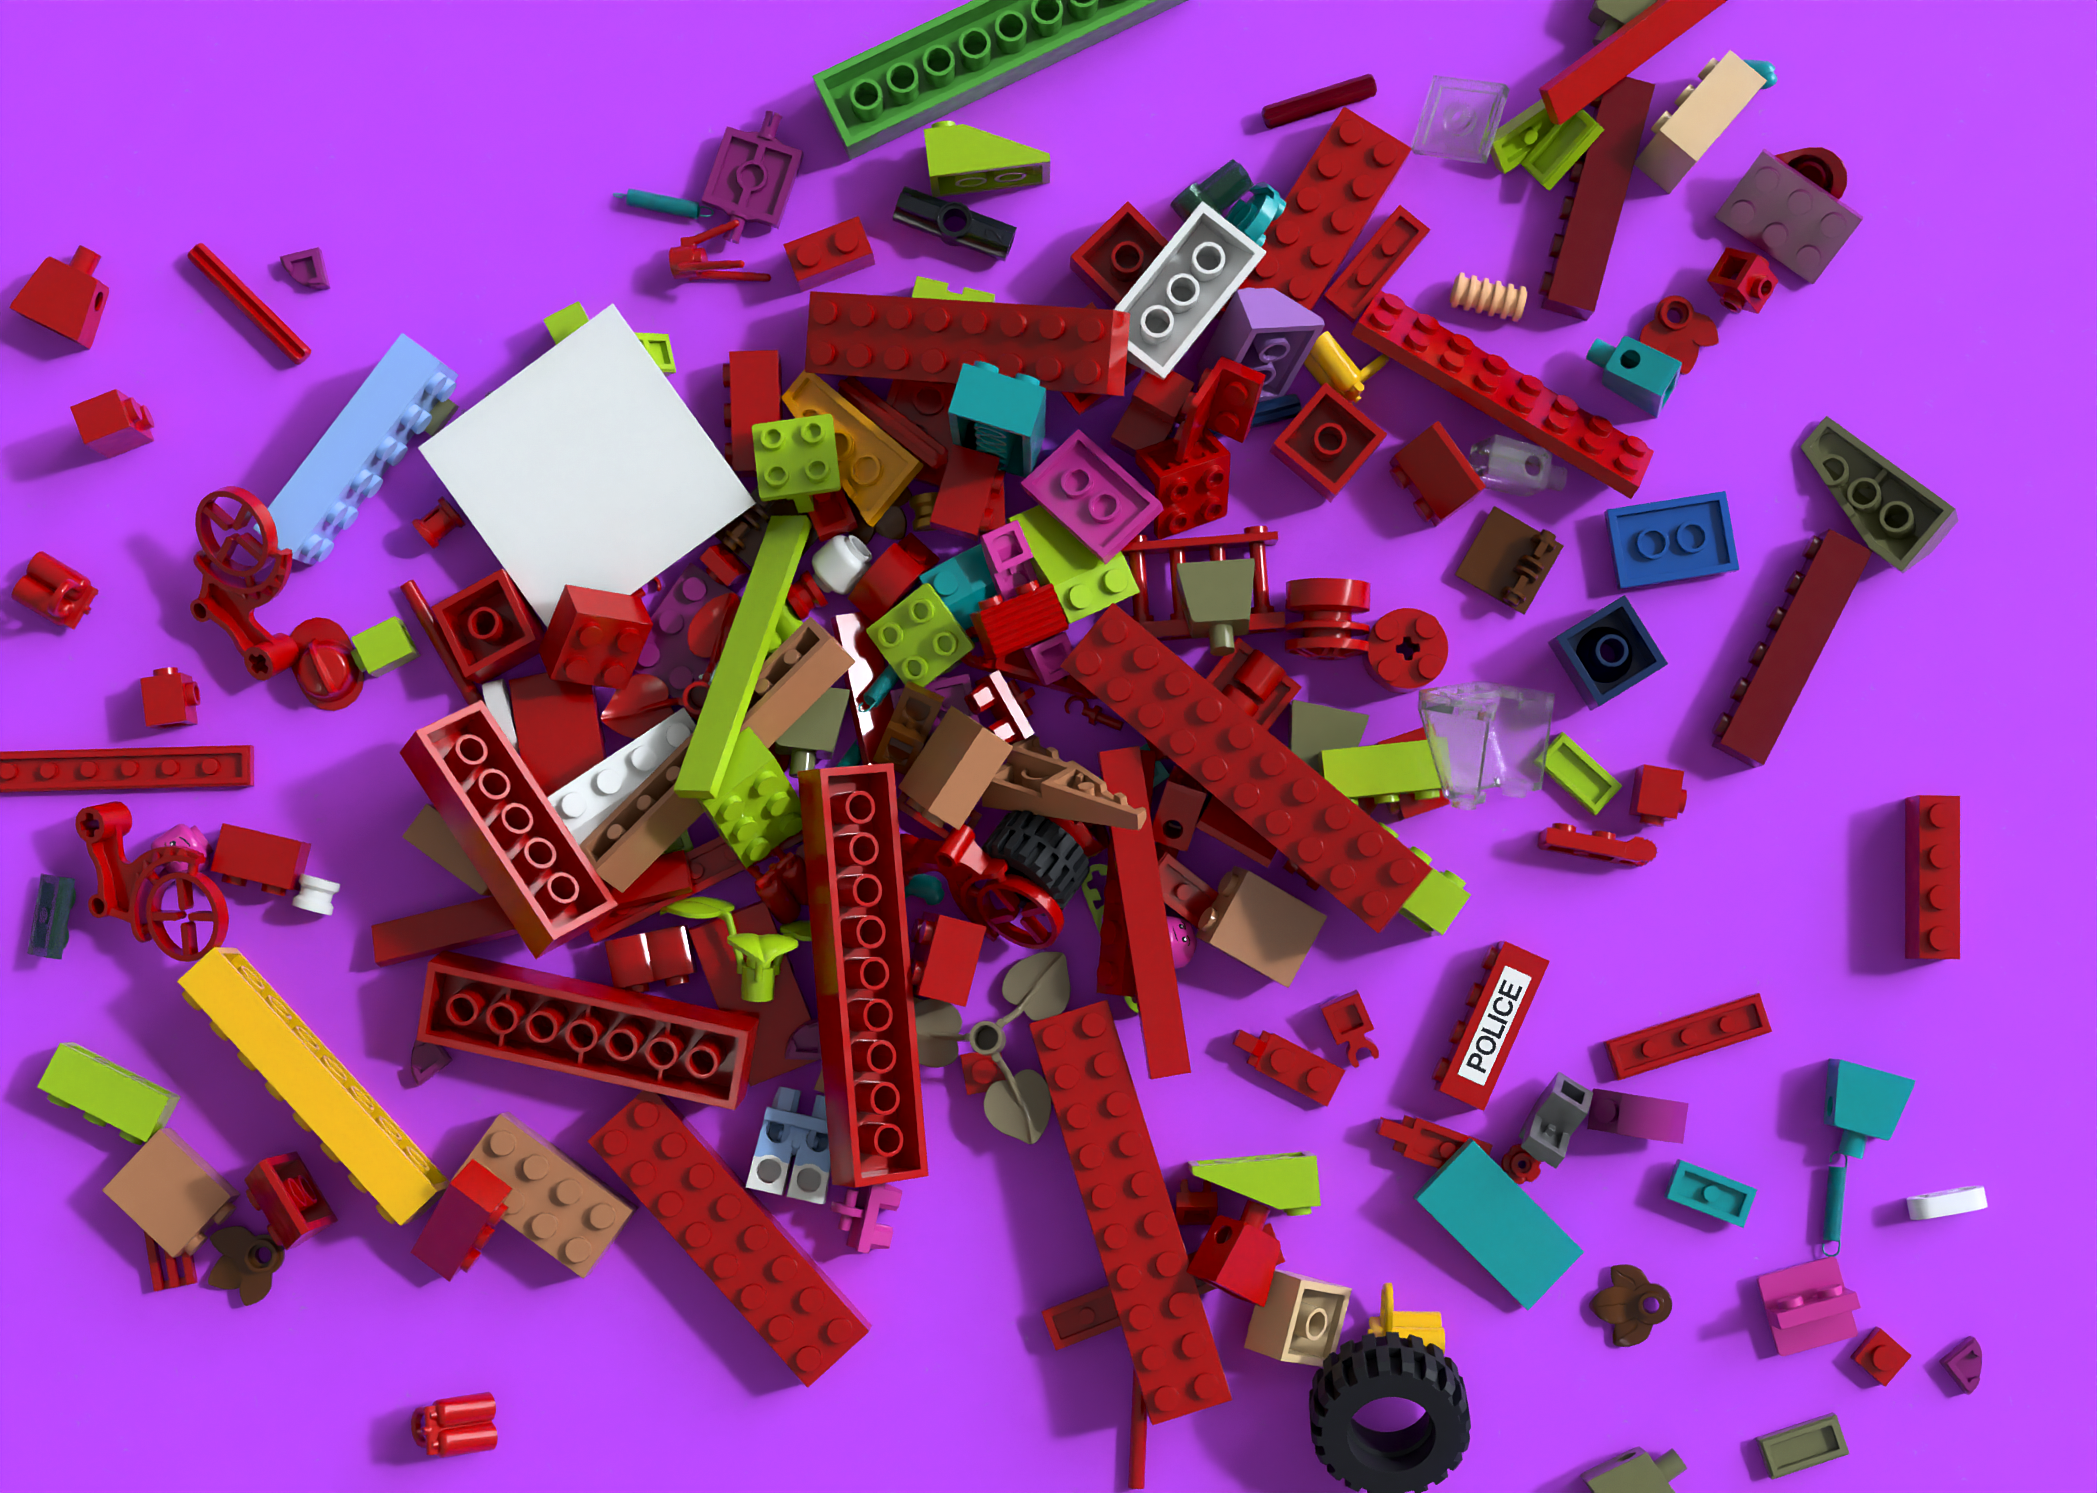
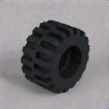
(1039, 853)

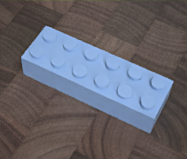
(359, 449)

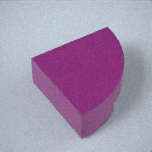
(307, 268)
(805, 1042)
(427, 1061)
(1964, 1364)

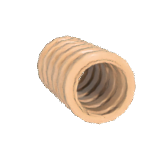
(1488, 297)

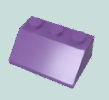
(1266, 335)

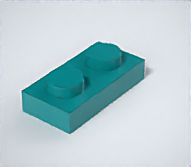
(1710, 1193)

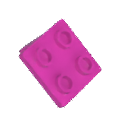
(1808, 1306)

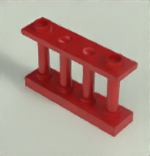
(1262, 616)

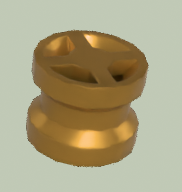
(923, 508)

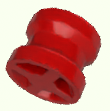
(805, 596)

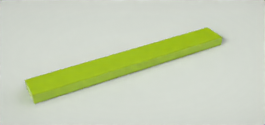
(742, 658)

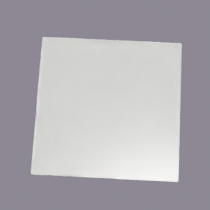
(587, 469)

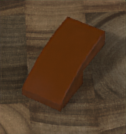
(908, 727)

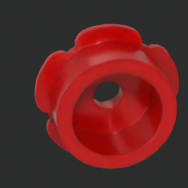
(1510, 1165)

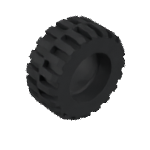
(1396, 1459)

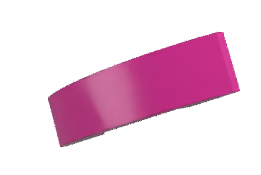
(1010, 566)

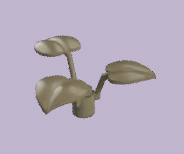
(1021, 1102)

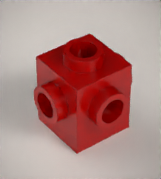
(1742, 280)

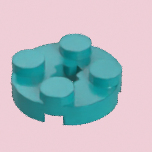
(1257, 213)

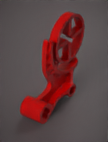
(231, 599)
(965, 863)
(136, 891)

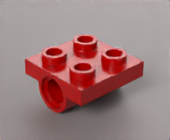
(1254, 683)

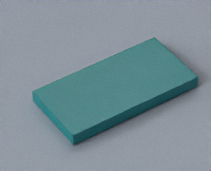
(1498, 1224)

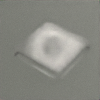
(1460, 119)

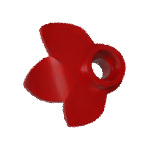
(1682, 338)

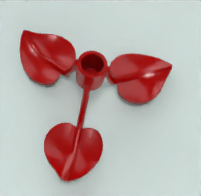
(647, 696)

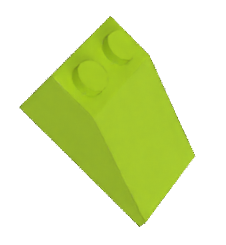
(976, 161)
(1077, 575)
(1277, 1180)

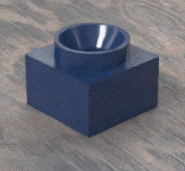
(1633, 648)

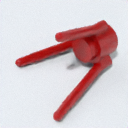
(692, 262)

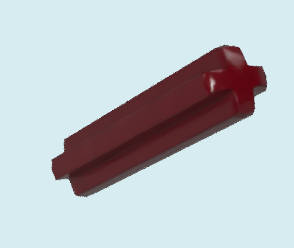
(1319, 101)

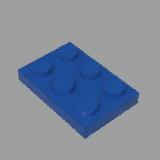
(1671, 540)

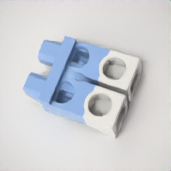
(790, 1135)

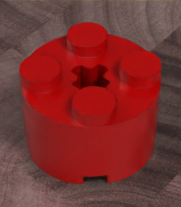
(1419, 632)

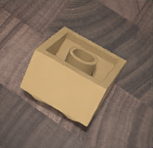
(1299, 1319)

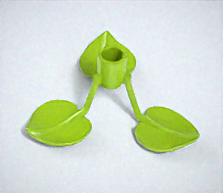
(758, 971)

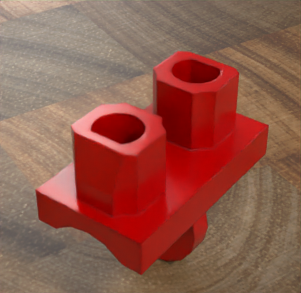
(1006, 704)

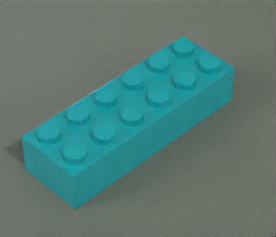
(999, 416)

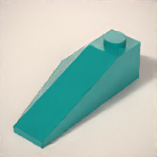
(962, 584)

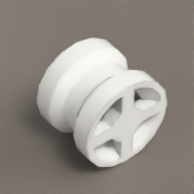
(315, 894)

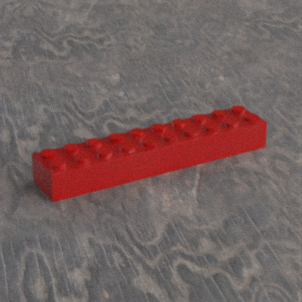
(1247, 768)
(863, 974)
(1129, 1212)

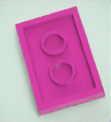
(1092, 496)

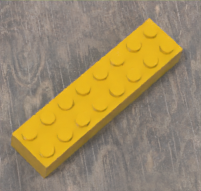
(314, 1085)

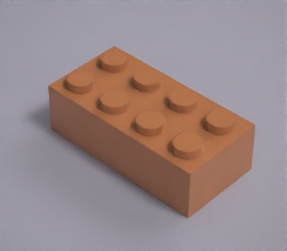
(552, 1195)

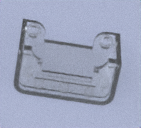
(1486, 738)

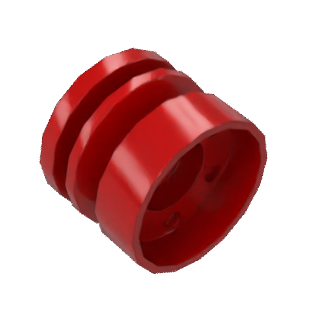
(1327, 617)

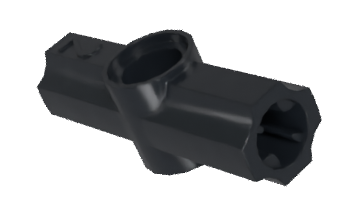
(930, 213)

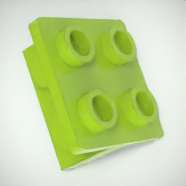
(796, 459)
(921, 637)

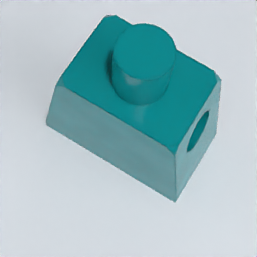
(1649, 379)
(1863, 1103)

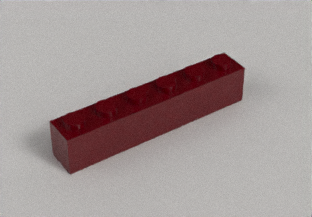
(1596, 201)
(1791, 647)

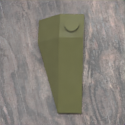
(1884, 503)

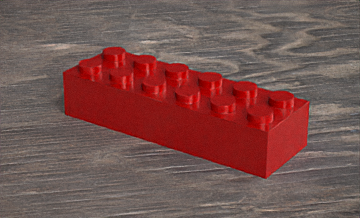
(1327, 209)
(508, 828)

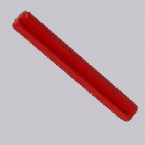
(249, 303)
(893, 422)

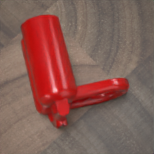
(54, 591)
(782, 886)
(456, 1425)

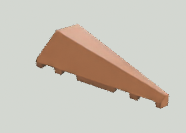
(1048, 786)

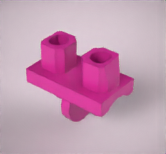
(860, 1216)

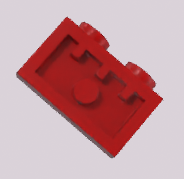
(1223, 403)
(1189, 490)

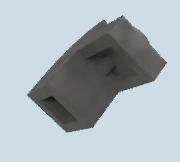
(1555, 1119)

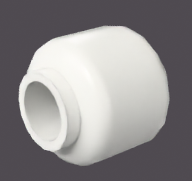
(841, 564)

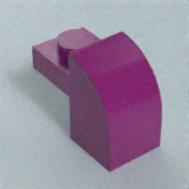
(1638, 1116)

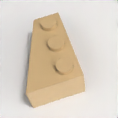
(1699, 119)

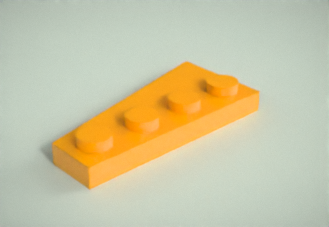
(870, 462)

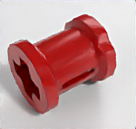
(438, 522)

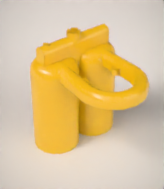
(1332, 365)
(1417, 1323)

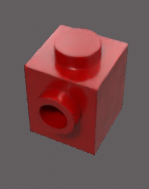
(169, 699)
(1657, 795)

